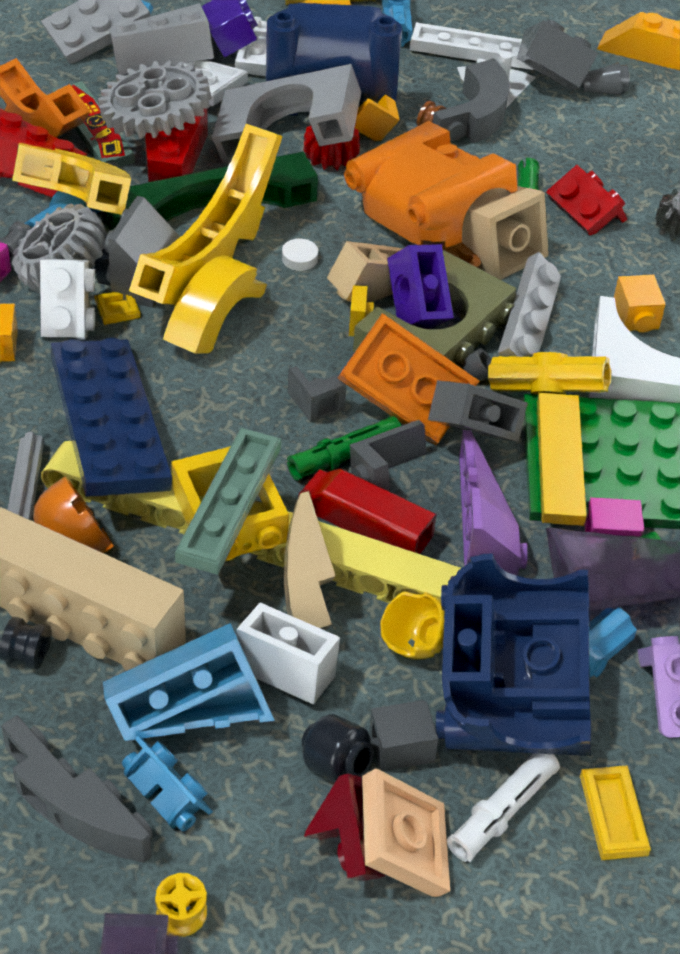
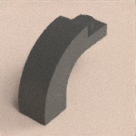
(482, 116)

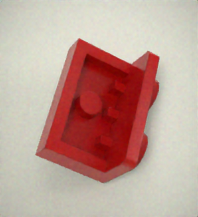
(586, 200)

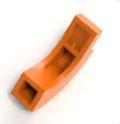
(54, 112)

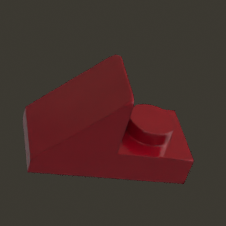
(343, 817)

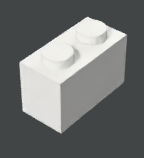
(289, 652)

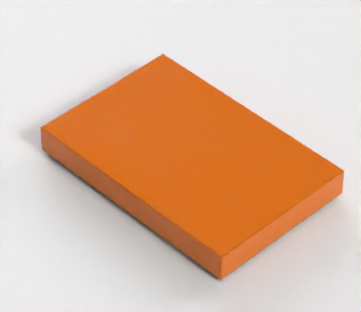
(401, 374)

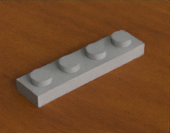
(531, 309)

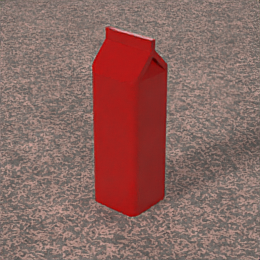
(370, 510)

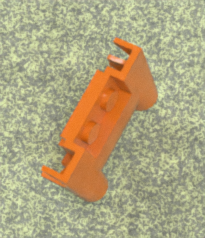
(425, 183)

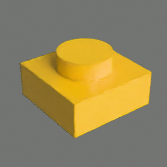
(359, 306)

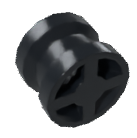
(25, 642)

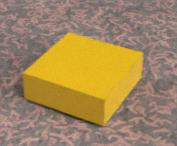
(115, 309)

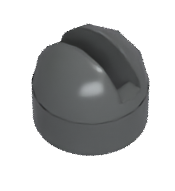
(477, 364)

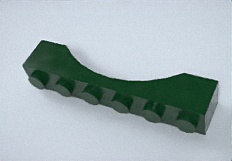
(290, 184)

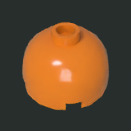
(68, 514)

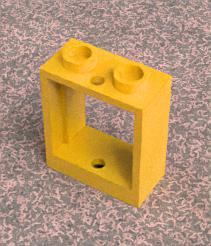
(261, 531)

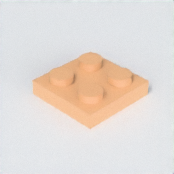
(405, 833)

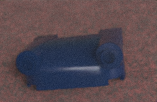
(335, 35)
(515, 661)

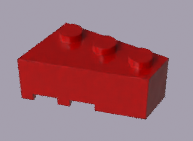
(175, 153)

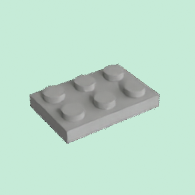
(86, 24)

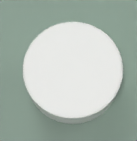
(299, 254)

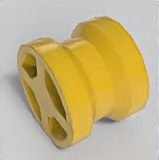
(180, 892)

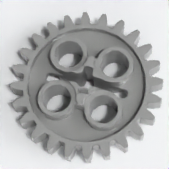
(154, 99)

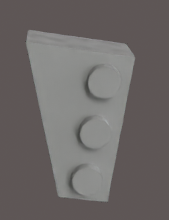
(171, 36)

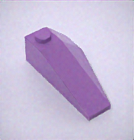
(486, 516)

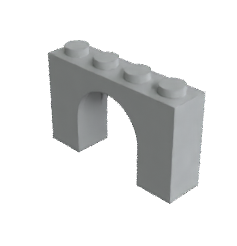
(327, 94)

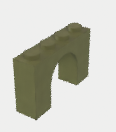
(475, 298)

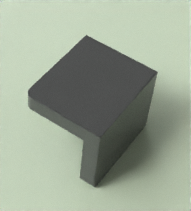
(317, 397)
(403, 735)

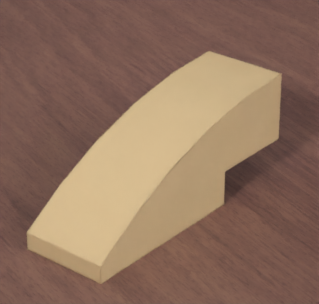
(306, 566)

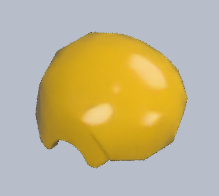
(414, 618)

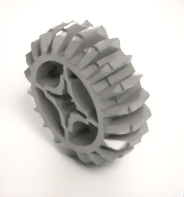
(64, 234)

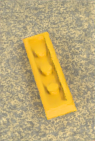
(561, 459)

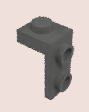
(376, 454)

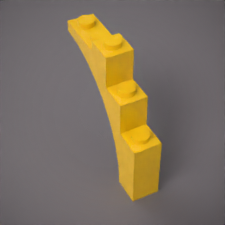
(230, 215)

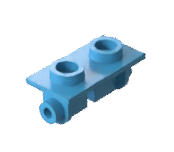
(180, 795)

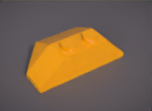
(646, 39)

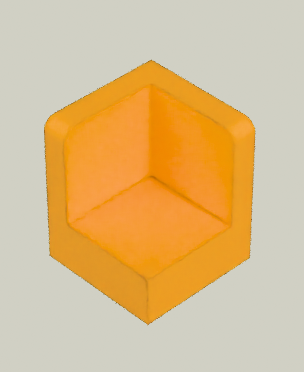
(377, 119)

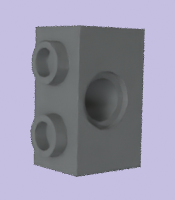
(477, 410)

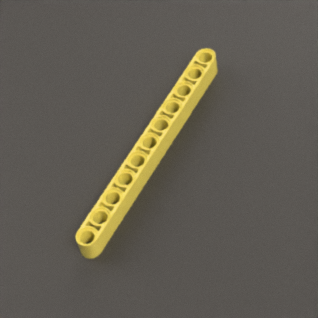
(357, 560)

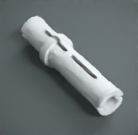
(492, 816)

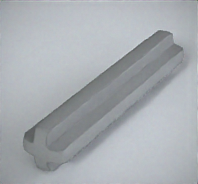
(26, 475)

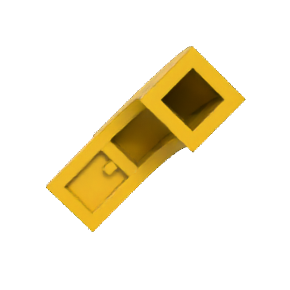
(87, 178)
(208, 301)

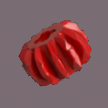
(330, 154)

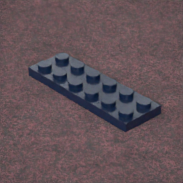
(109, 418)

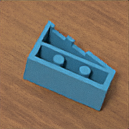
(188, 689)

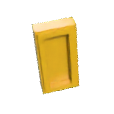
(614, 812)

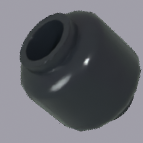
(337, 748)

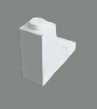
(636, 368)

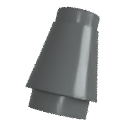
(607, 80)

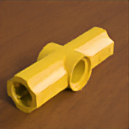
(550, 373)

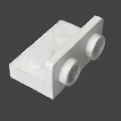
(66, 298)

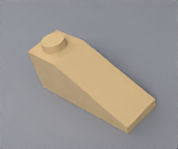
(363, 266)

